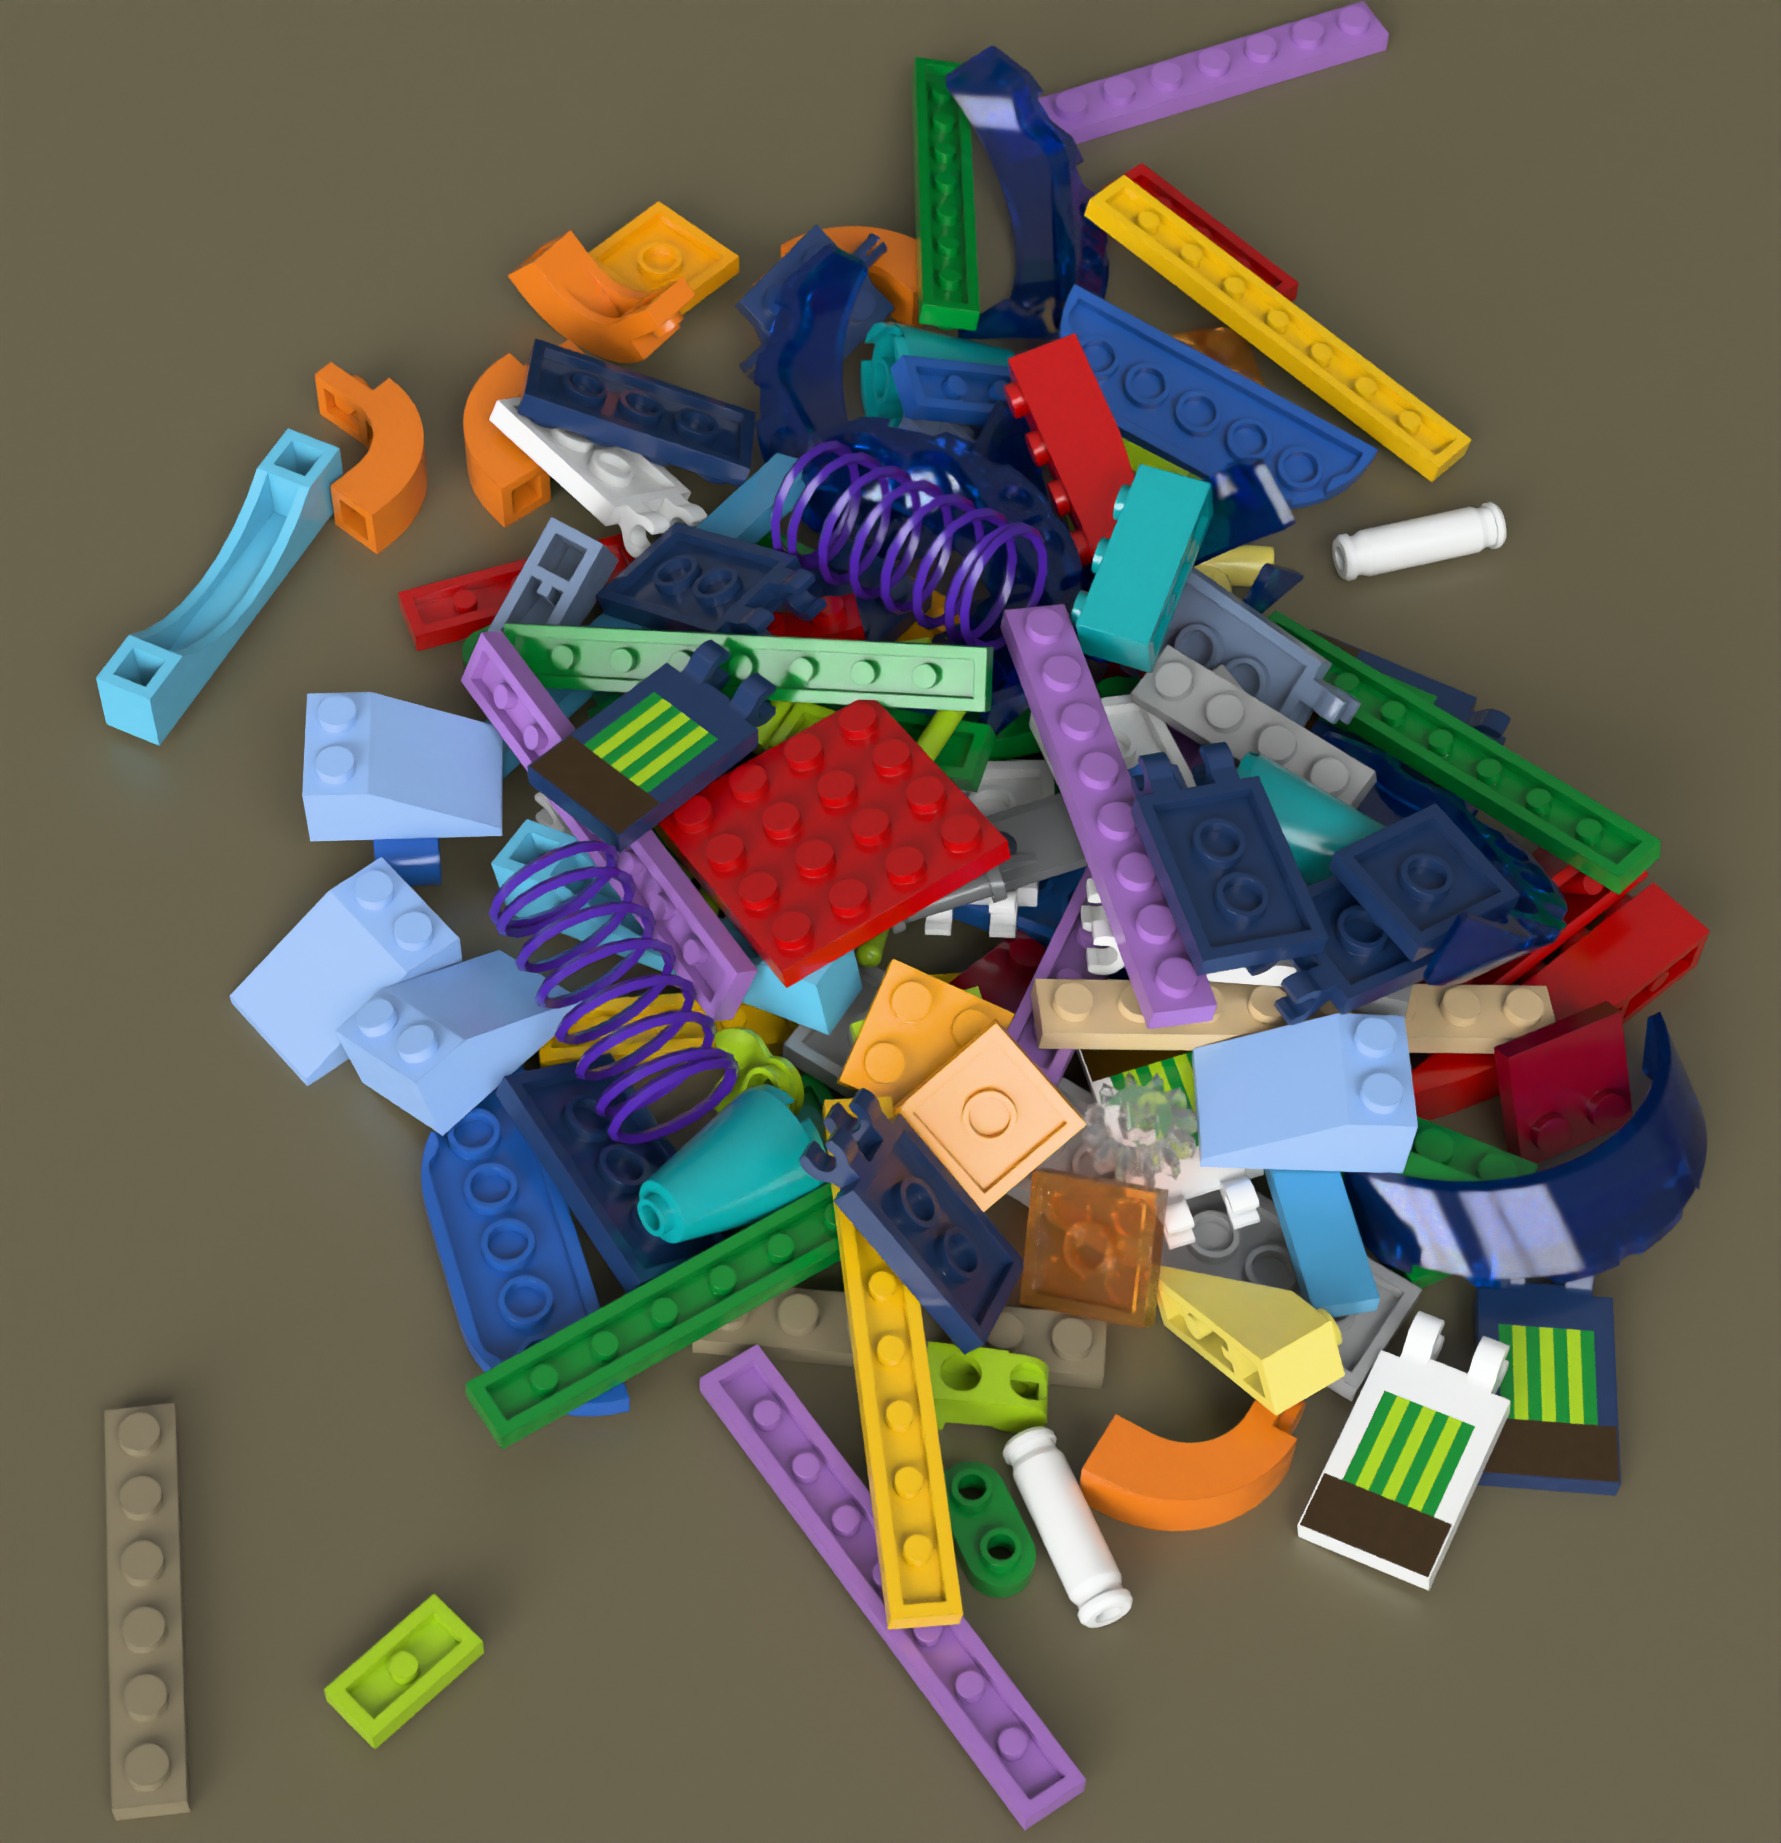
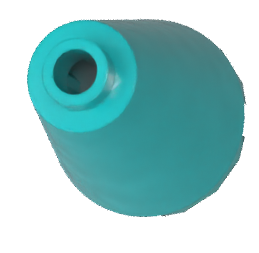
(896, 339)
(1309, 816)
(731, 1170)

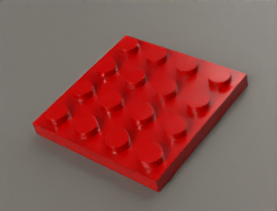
(831, 839)

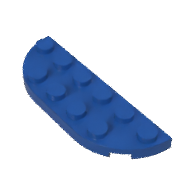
(1205, 412)
(506, 1242)

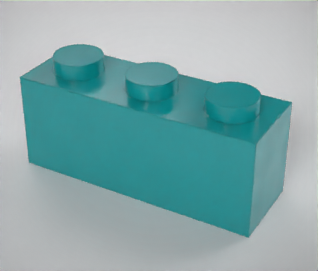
(1143, 567)

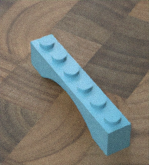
(168, 664)
(813, 1001)

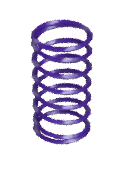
(832, 542)
(569, 913)

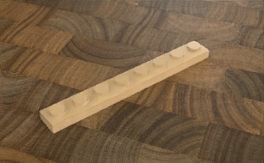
(1436, 1019)

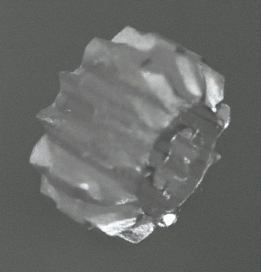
(1140, 1131)

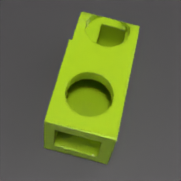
(988, 1387)

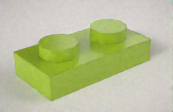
(404, 1671)

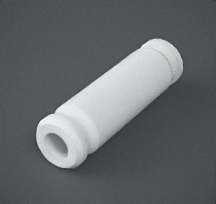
(1419, 541)
(1067, 1527)

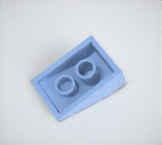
(398, 770)
(337, 959)
(450, 1036)
(1308, 1097)

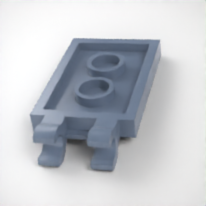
(1261, 656)

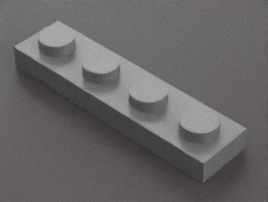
(1218, 711)

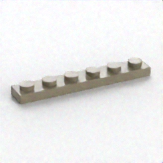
(815, 1329)
(146, 1613)

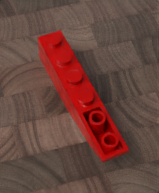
(1072, 437)
(1624, 961)

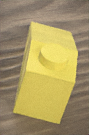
(1253, 1334)

